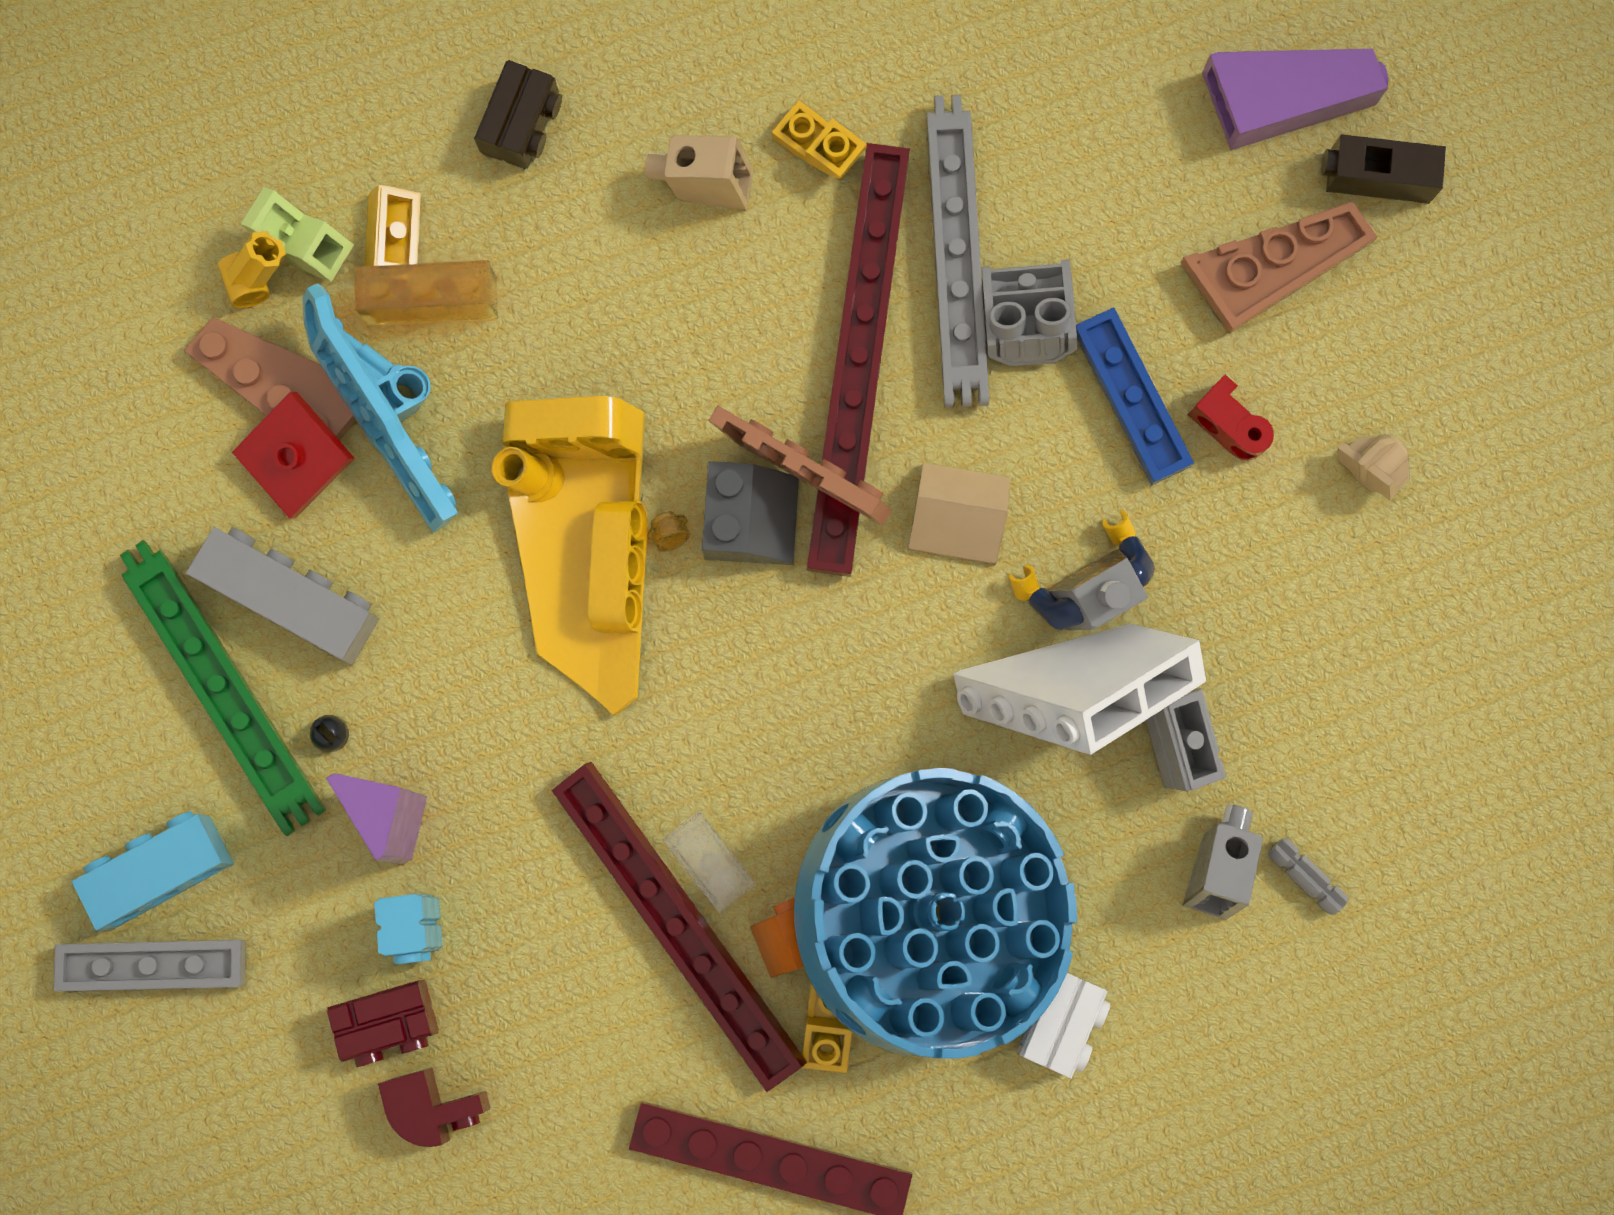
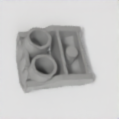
(1029, 313)

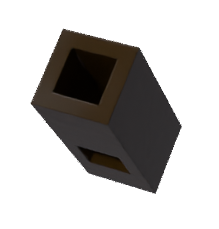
(1384, 168)

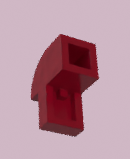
(417, 1112)

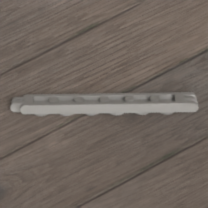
(957, 253)

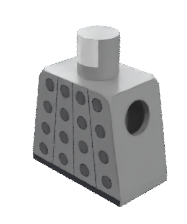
(1225, 866)

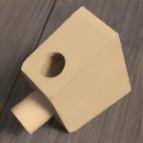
(704, 170)

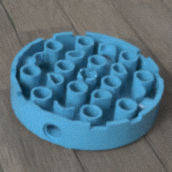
(873, 926)

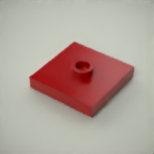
(293, 455)

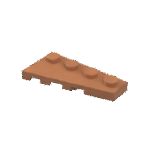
(1265, 269)
(267, 373)
(795, 461)

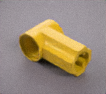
(248, 270)

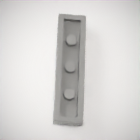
(149, 965)

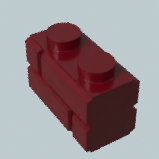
(383, 1021)

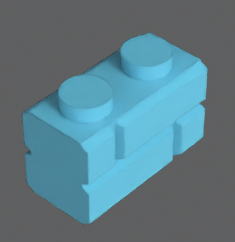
(408, 927)

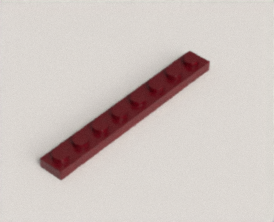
(679, 927)

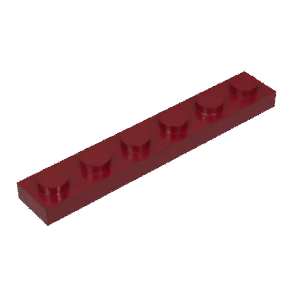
(770, 1160)

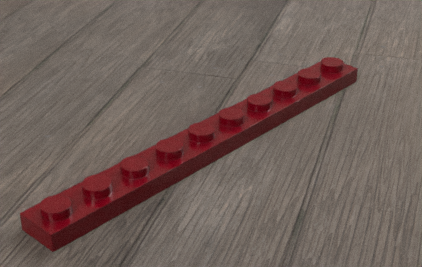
(859, 351)

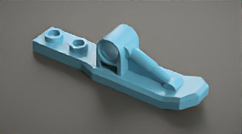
(371, 393)

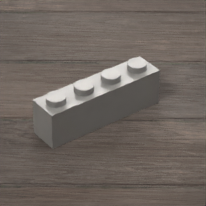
(283, 595)

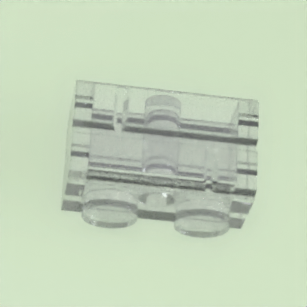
(709, 862)

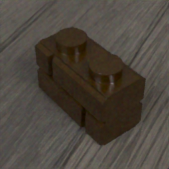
(518, 115)

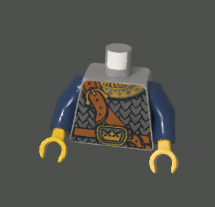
(1095, 591)

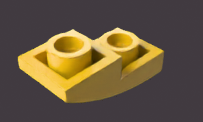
(818, 142)
(825, 1038)

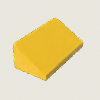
(392, 226)

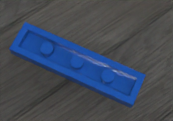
(1133, 396)

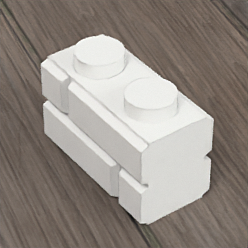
(1063, 1029)

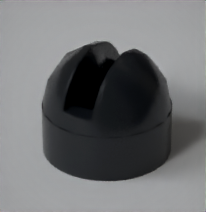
(336, 726)

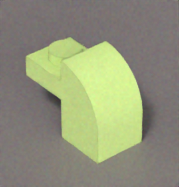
(306, 240)

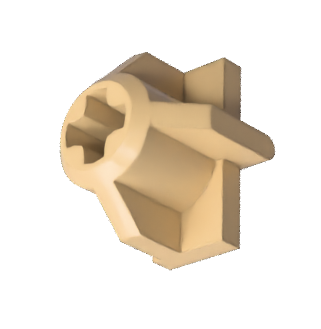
(1377, 463)

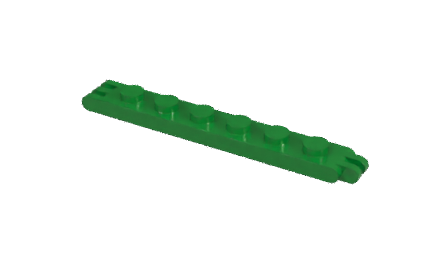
(220, 687)

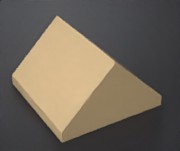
(959, 514)

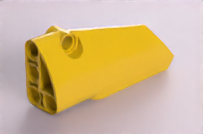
(580, 535)

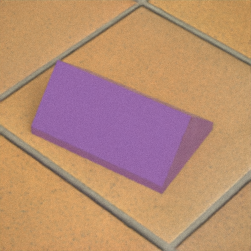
(382, 814)

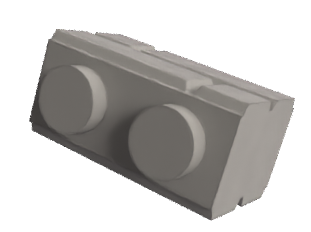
(1186, 743)

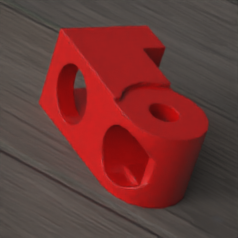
(1231, 423)

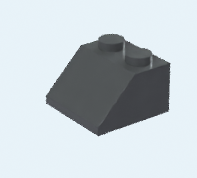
(749, 514)

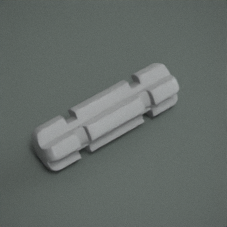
(1308, 876)

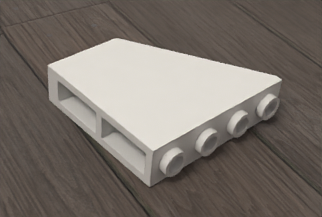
(1085, 687)

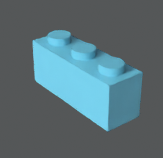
(151, 871)

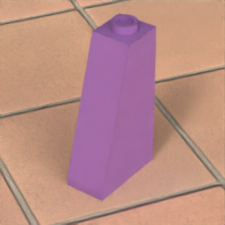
(1289, 90)

